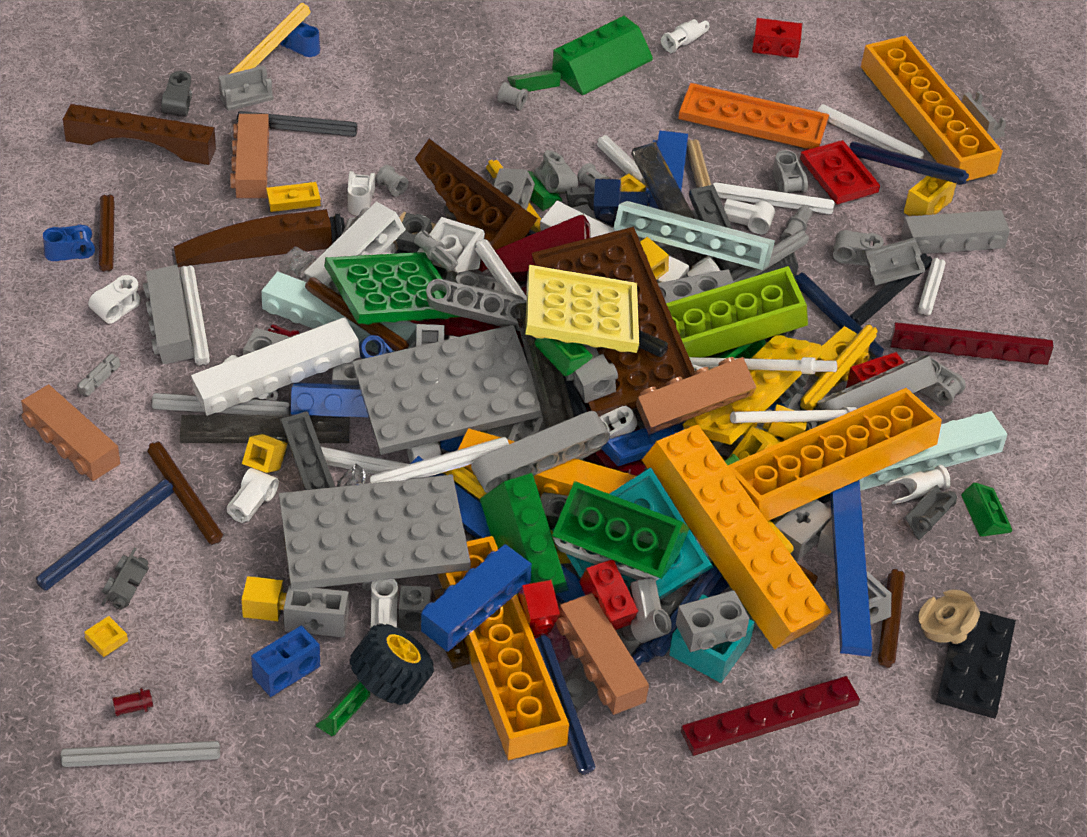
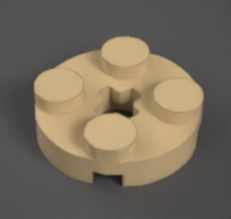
(953, 628)

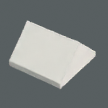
(459, 242)

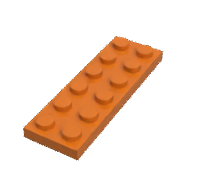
(753, 116)

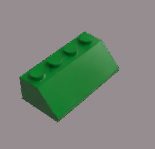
(602, 55)
(519, 521)
(620, 530)

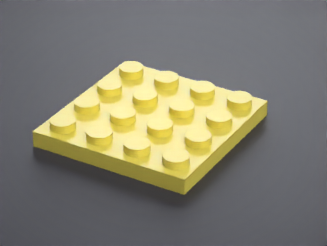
(582, 309)

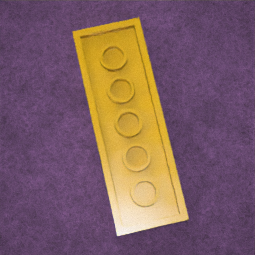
(769, 388)

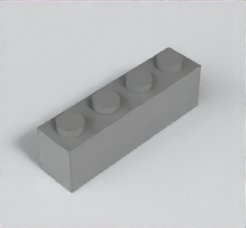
(957, 231)
(169, 315)

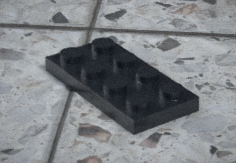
(977, 667)

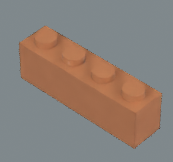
(251, 156)
(695, 395)
(70, 432)
(602, 654)

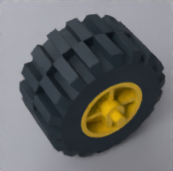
(391, 664)

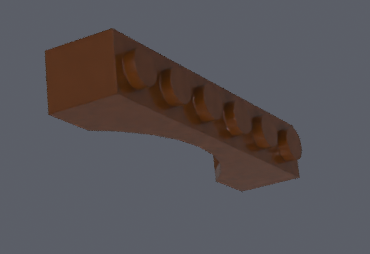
(186, 140)

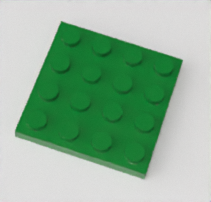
(386, 286)

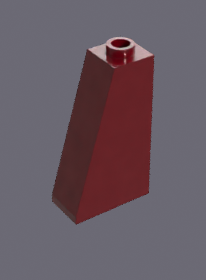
(518, 254)

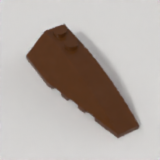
(474, 198)
(258, 238)

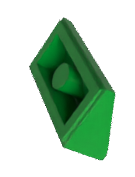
(536, 80)
(541, 196)
(564, 356)
(986, 510)
(343, 709)

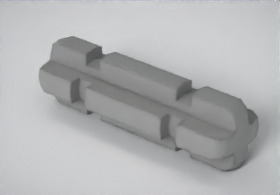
(98, 375)

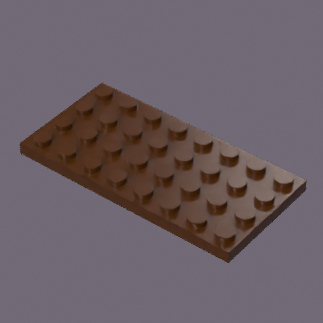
(622, 258)

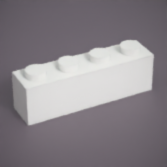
(367, 236)

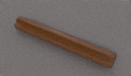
(106, 233)
(891, 625)

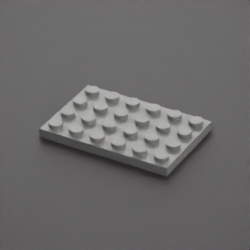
(446, 389)
(373, 532)

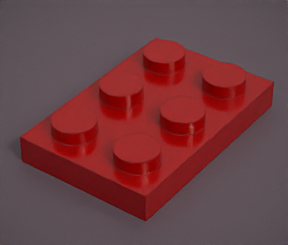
(839, 172)

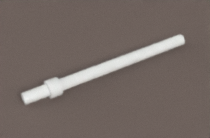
(807, 365)
(788, 416)

